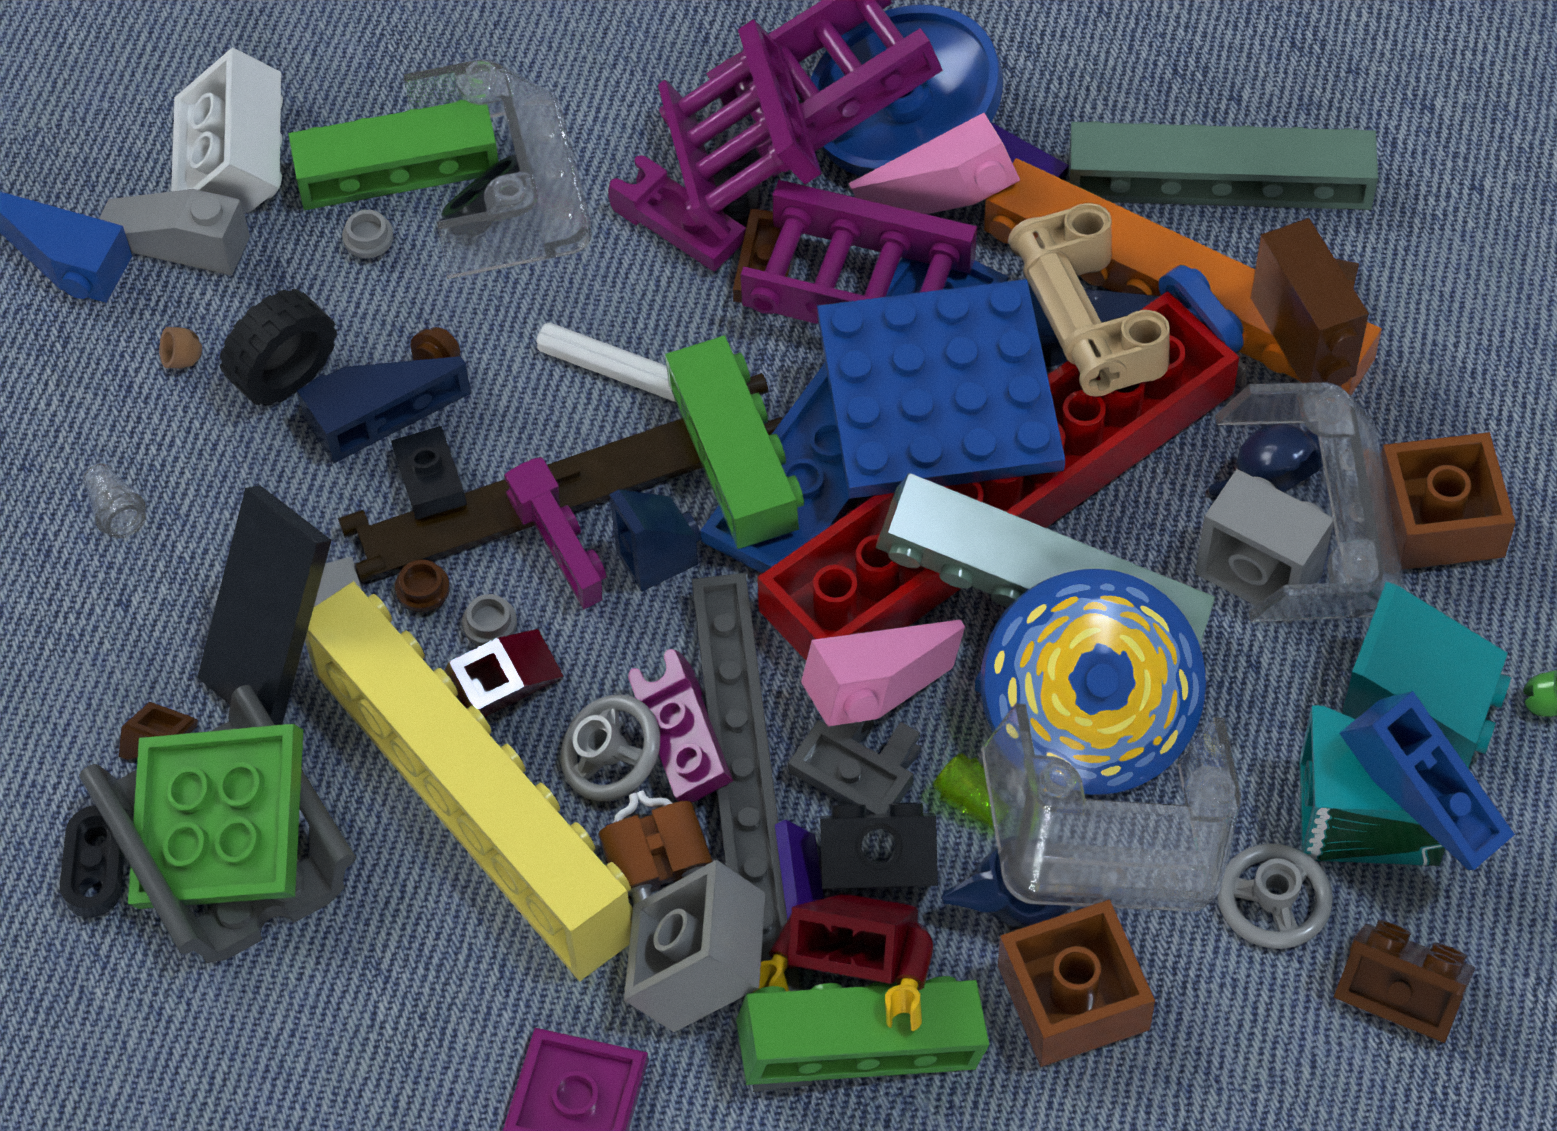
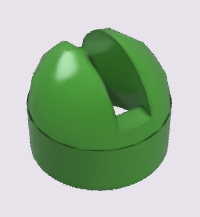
(1542, 694)

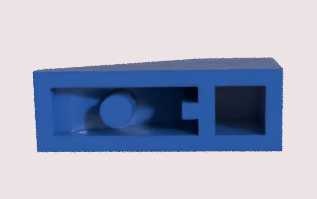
(69, 248)
(1427, 777)

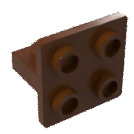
(1404, 979)

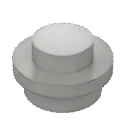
(367, 234)
(488, 619)

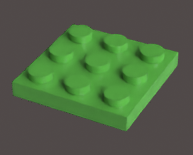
(220, 813)

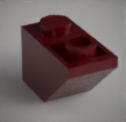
(503, 671)

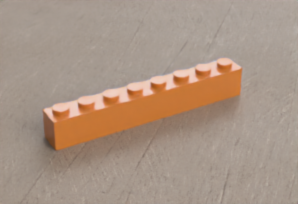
(1147, 252)

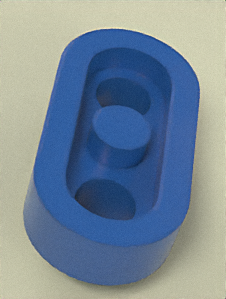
(1194, 293)

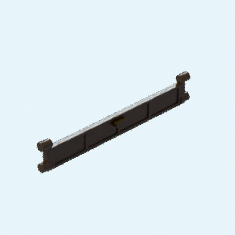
(489, 515)

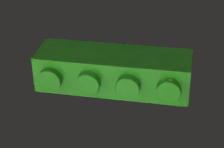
(392, 153)
(733, 442)
(846, 1035)

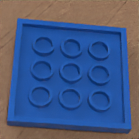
(939, 387)

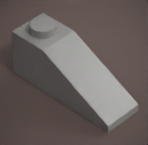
(183, 227)

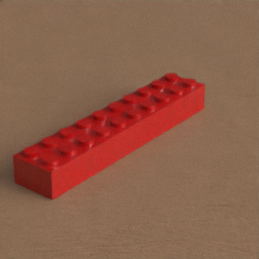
(850, 587)

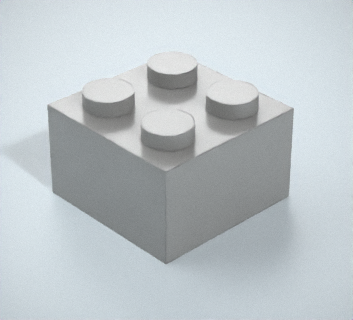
(1261, 539)
(695, 946)

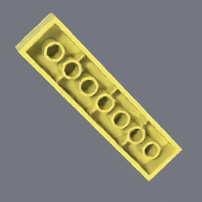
(470, 780)

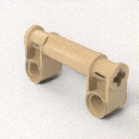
(1117, 350)

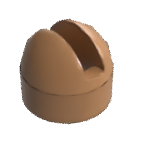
(179, 347)

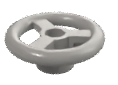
(597, 739)
(1284, 869)

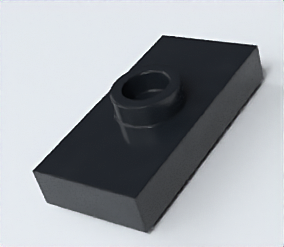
(428, 472)

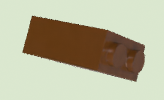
(1309, 304)

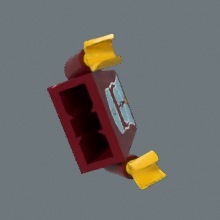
(857, 940)

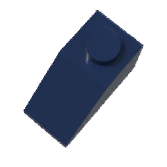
(653, 536)

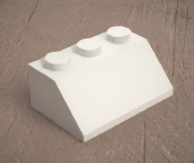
(230, 131)

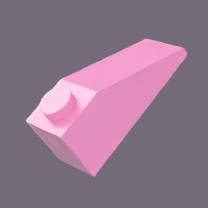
(944, 172)
(877, 670)

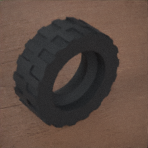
(252, 350)

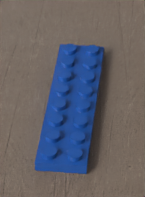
(814, 449)

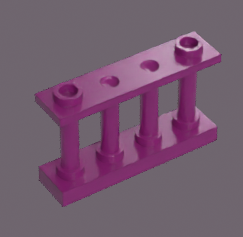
(864, 87)
(780, 121)
(850, 223)

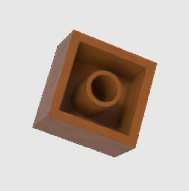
(1447, 500)
(1075, 983)

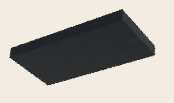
(264, 602)

